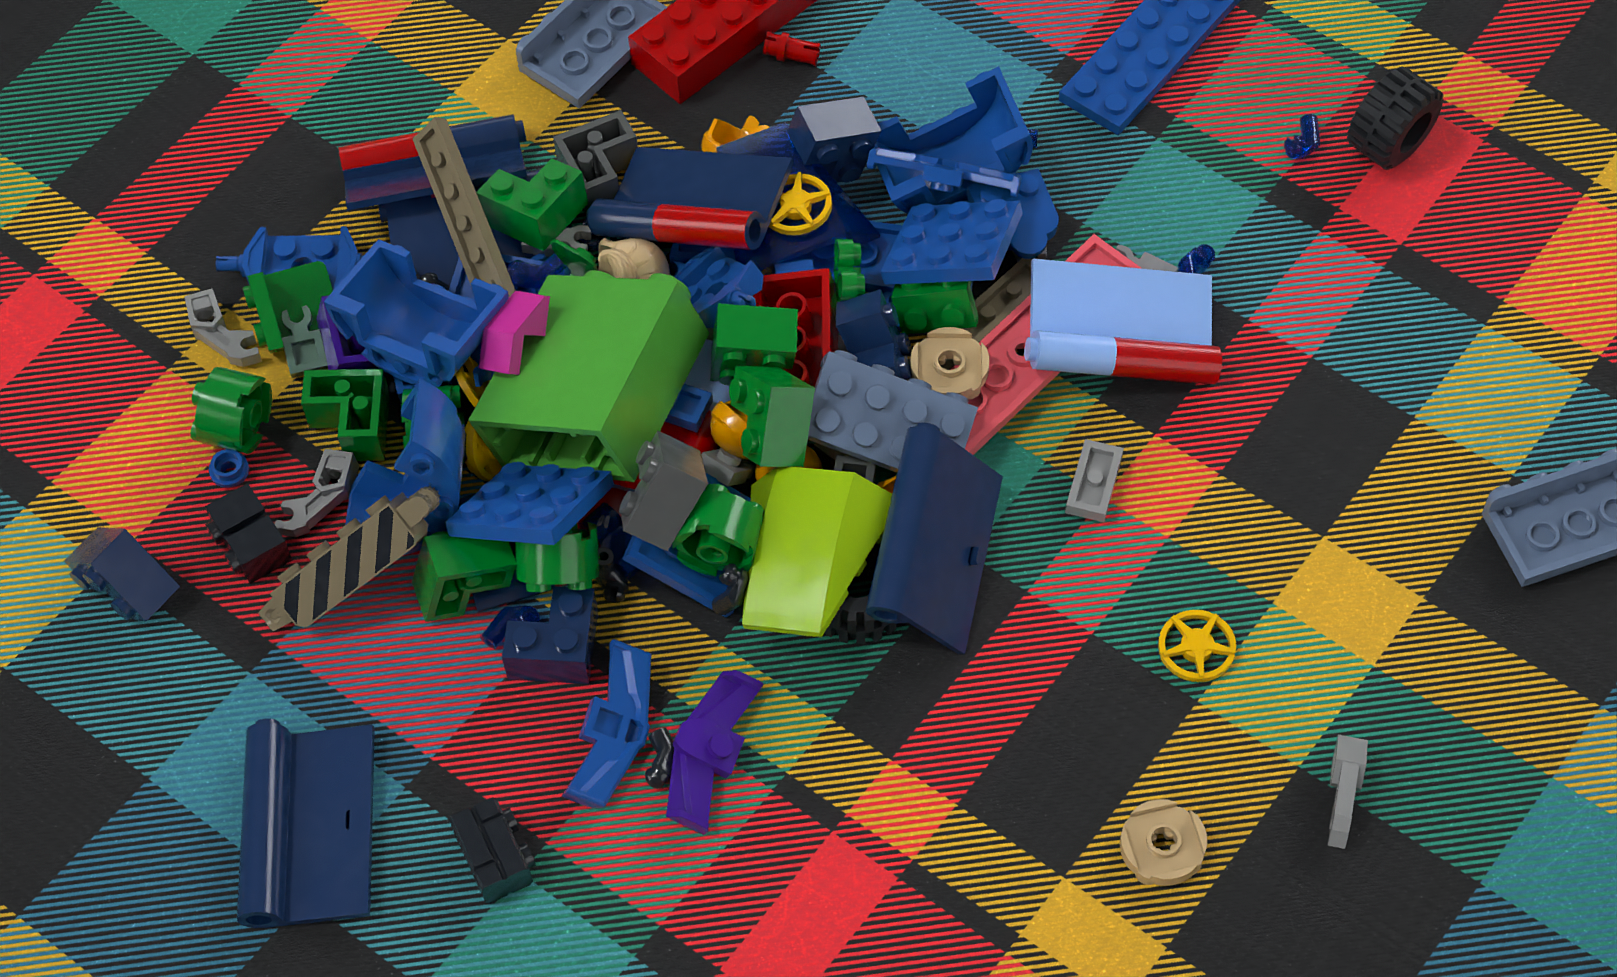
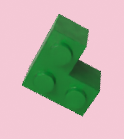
(534, 209)
(752, 338)
(352, 402)
(776, 412)
(455, 568)

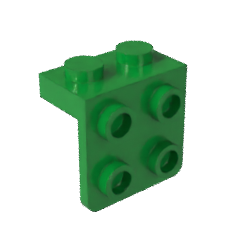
(285, 291)
(934, 306)

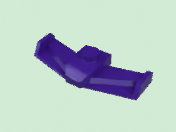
(708, 747)

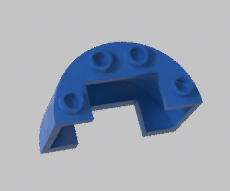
(980, 134)
(409, 323)
(429, 459)

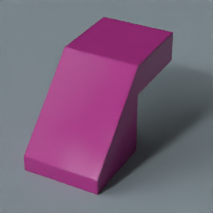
(504, 335)

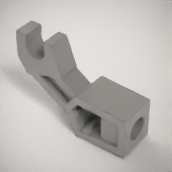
(230, 344)
(314, 507)
(1347, 775)

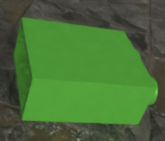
(596, 377)

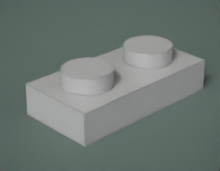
(1094, 480)

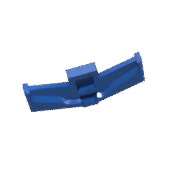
(944, 172)
(614, 727)

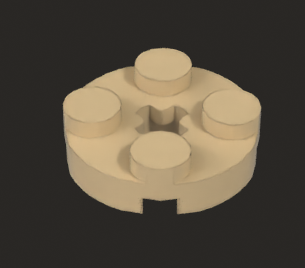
(956, 345)
(1151, 863)

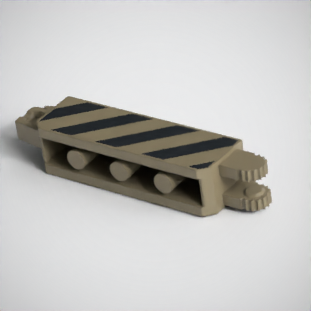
(351, 561)

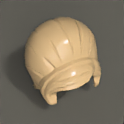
(631, 258)

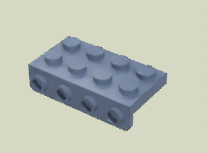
(582, 45)
(870, 409)
(1557, 519)

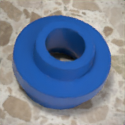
(224, 460)

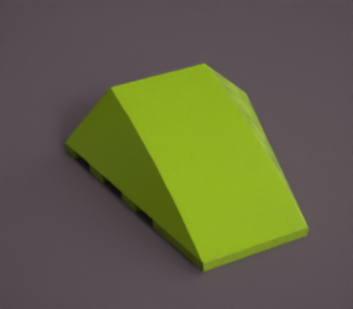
(810, 546)

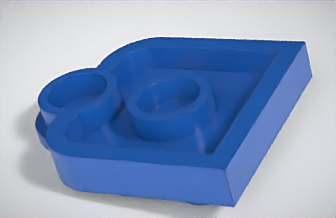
(1039, 214)

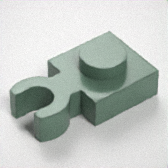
(304, 348)

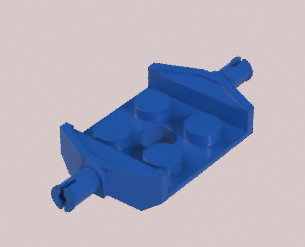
(279, 253)
(717, 279)

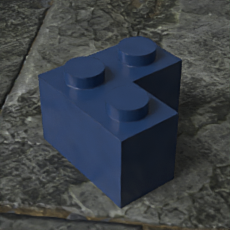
(836, 136)
(872, 333)
(123, 569)
(556, 649)

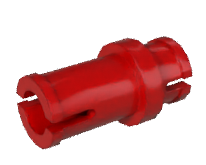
(791, 48)

